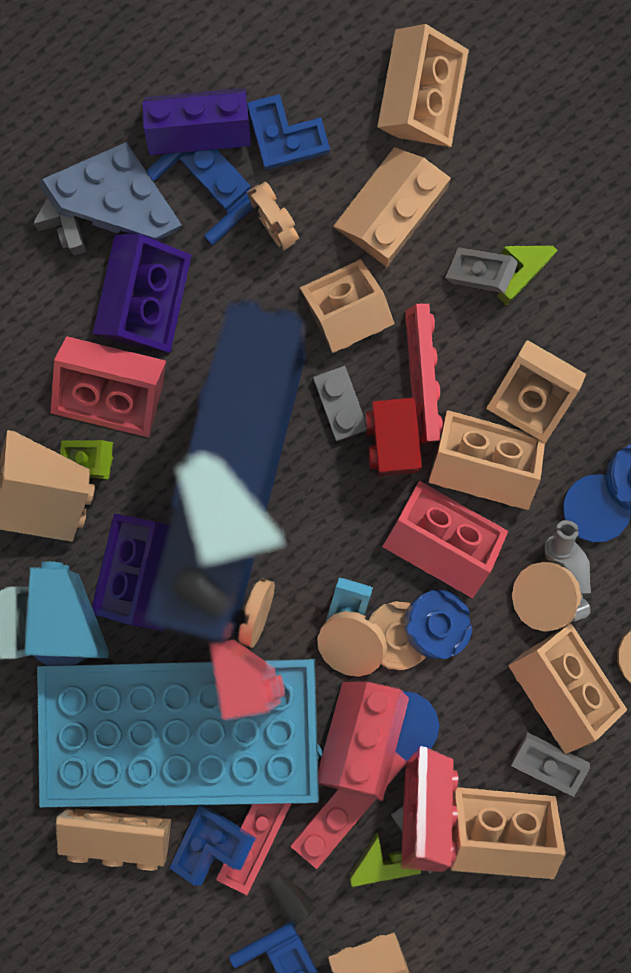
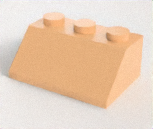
(423, 86)
(393, 204)
(487, 460)
(568, 689)
(507, 833)
(113, 838)

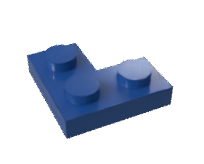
(284, 143)
(210, 837)

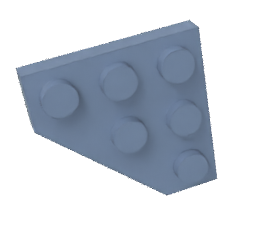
(112, 194)

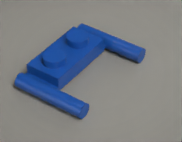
(218, 179)
(283, 948)

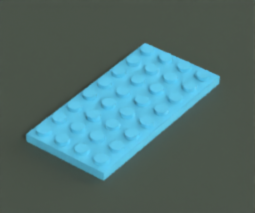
(162, 739)

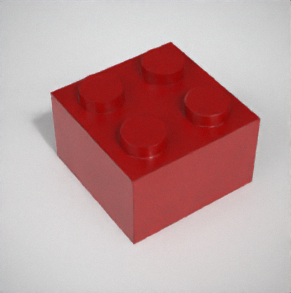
(394, 437)

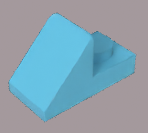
(349, 597)

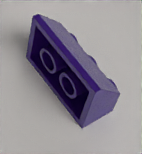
(196, 121)
(142, 292)
(130, 570)

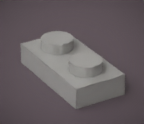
(481, 270)
(340, 403)
(550, 764)

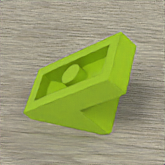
(530, 262)
(92, 454)
(373, 868)

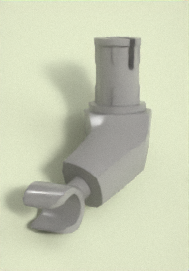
(566, 552)

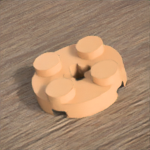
(276, 221)

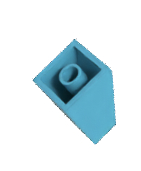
(61, 615)

